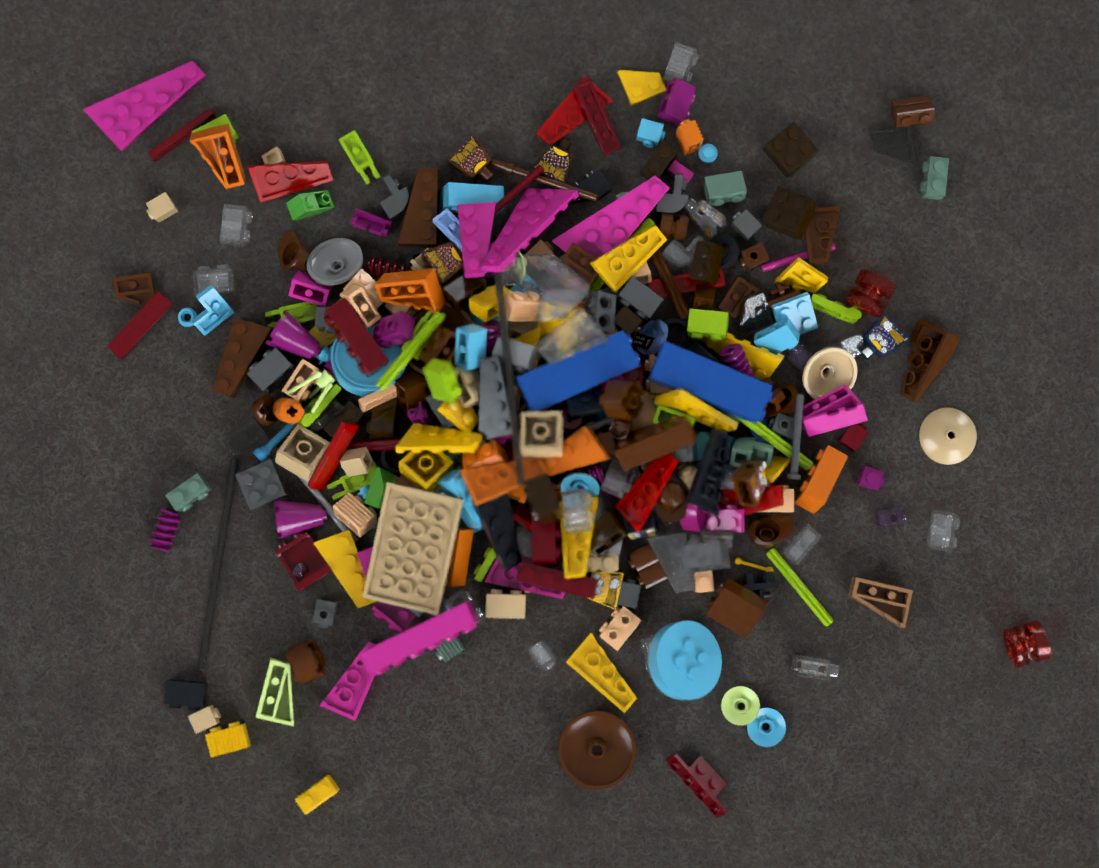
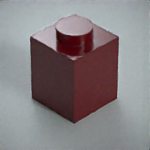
(853, 436)

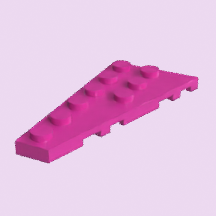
(137, 108)
(529, 219)
(615, 221)

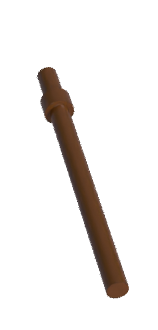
(511, 169)

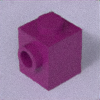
(870, 478)

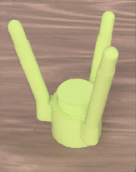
(324, 381)

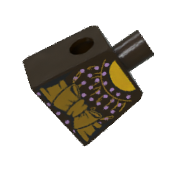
(556, 161)

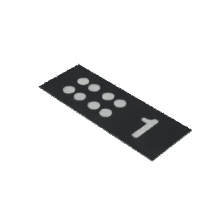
(643, 341)

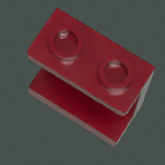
(303, 550)

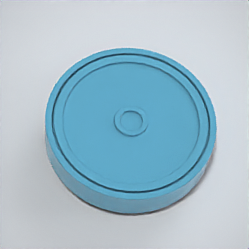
(349, 376)
(685, 660)

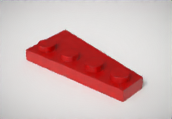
(646, 490)

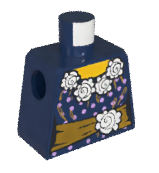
(882, 338)

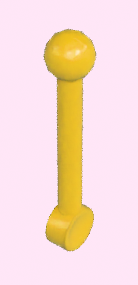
(738, 561)

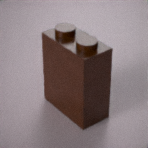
(736, 607)

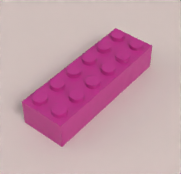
(416, 639)

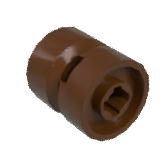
(674, 226)

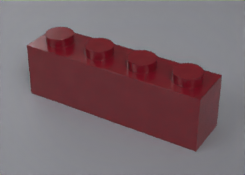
(355, 337)
(545, 540)
(555, 580)

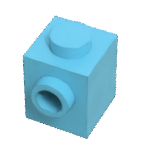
(650, 133)

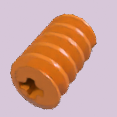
(294, 410)

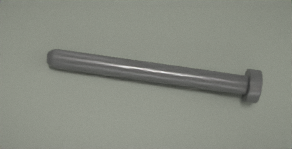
(796, 438)

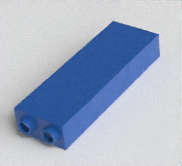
(578, 372)
(711, 382)

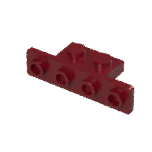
(701, 780)

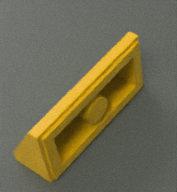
(776, 467)

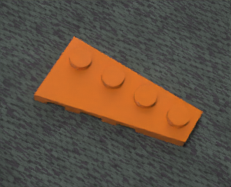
(496, 480)

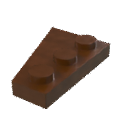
(820, 234)

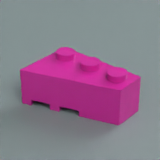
(832, 411)

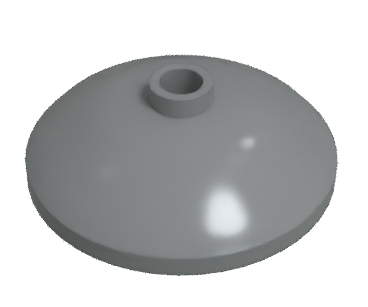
(335, 261)

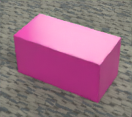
(676, 167)

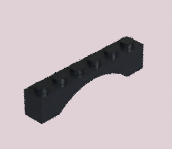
(595, 183)

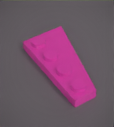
(475, 235)
(510, 577)

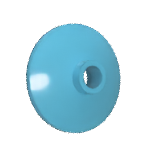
(579, 481)
(776, 729)

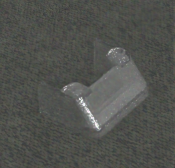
(555, 281)

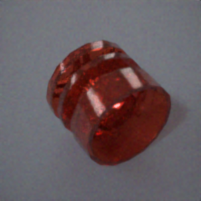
(871, 290)
(1026, 643)

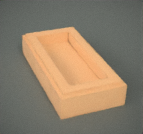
(377, 398)

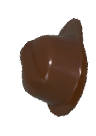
(292, 252)
(787, 404)
(671, 502)
(771, 530)

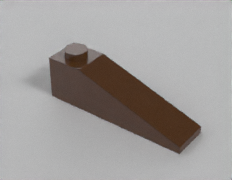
(930, 354)

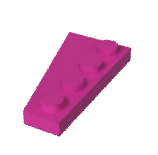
(351, 689)

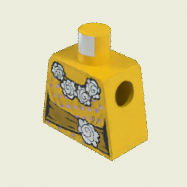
(607, 588)

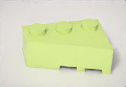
(276, 694)

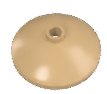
(840, 371)
(935, 439)

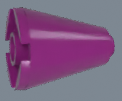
(293, 338)
(297, 517)

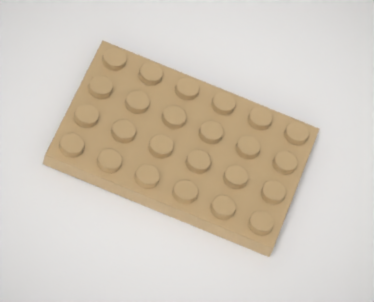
(413, 548)

